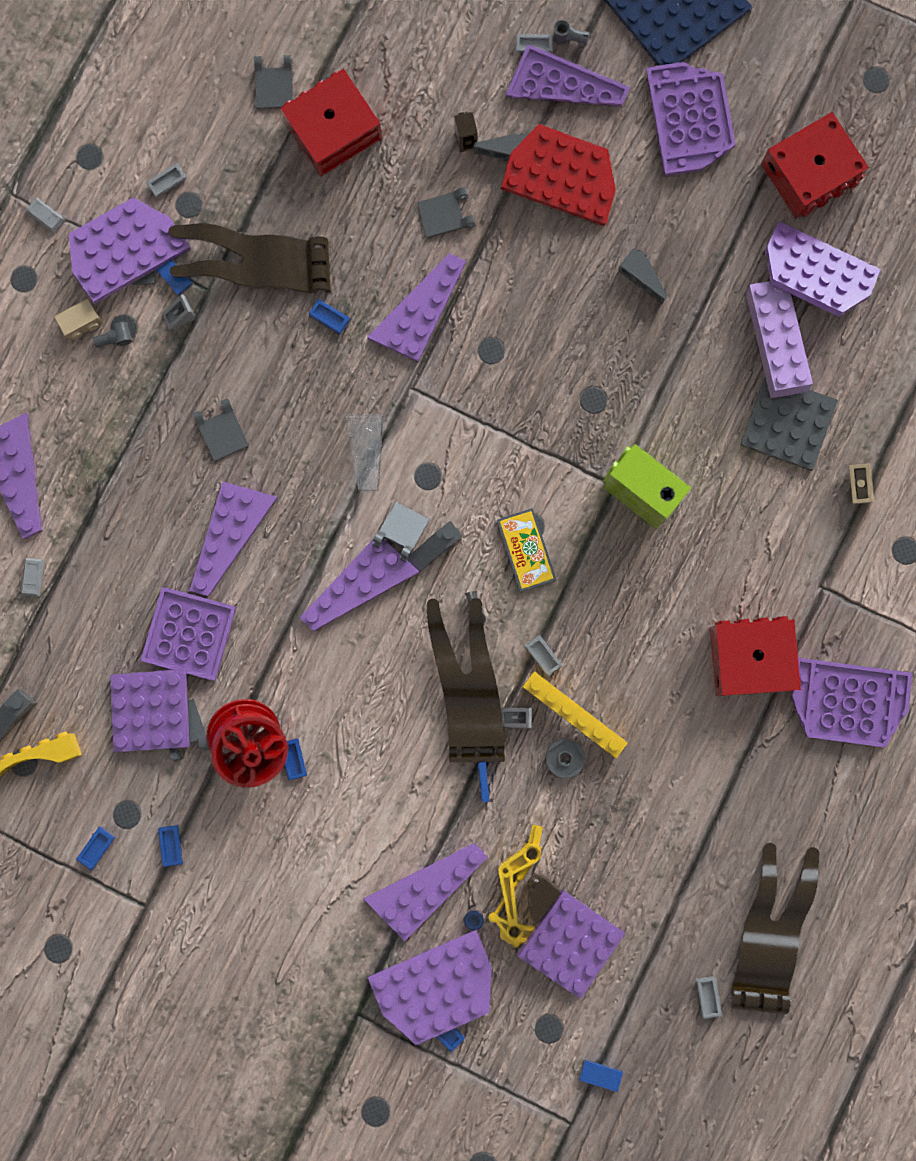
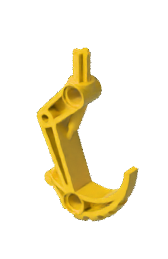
(515, 863)

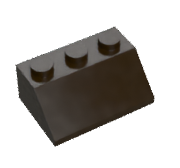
(541, 895)

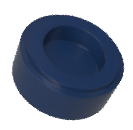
(473, 920)

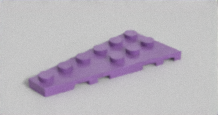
(556, 79)
(415, 318)
(19, 475)
(231, 526)
(362, 580)
(417, 896)

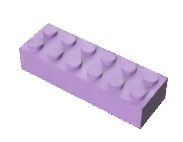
(778, 340)

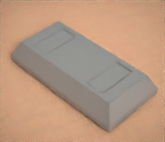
(543, 42)
(166, 180)
(45, 215)
(32, 577)
(543, 655)
(709, 997)

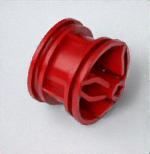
(248, 766)

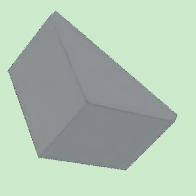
(178, 313)
(516, 717)

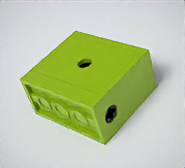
(645, 486)

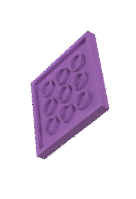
(188, 633)
(149, 710)
(571, 944)

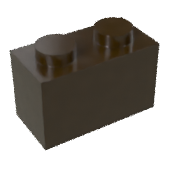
(465, 131)

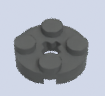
(567, 747)

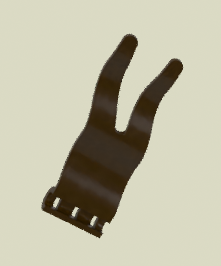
(267, 259)
(469, 698)
(772, 946)

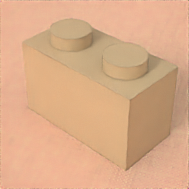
(78, 320)
(861, 483)

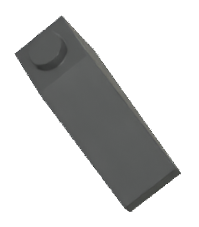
(499, 147)
(640, 271)
(435, 546)
(14, 710)

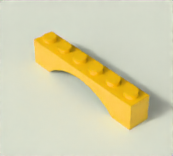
(575, 715)
(57, 750)

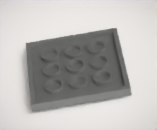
(789, 426)

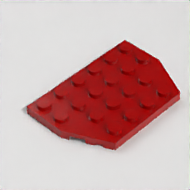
(562, 174)

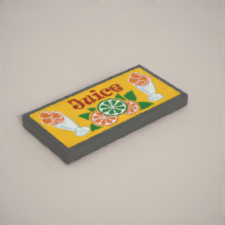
(526, 550)

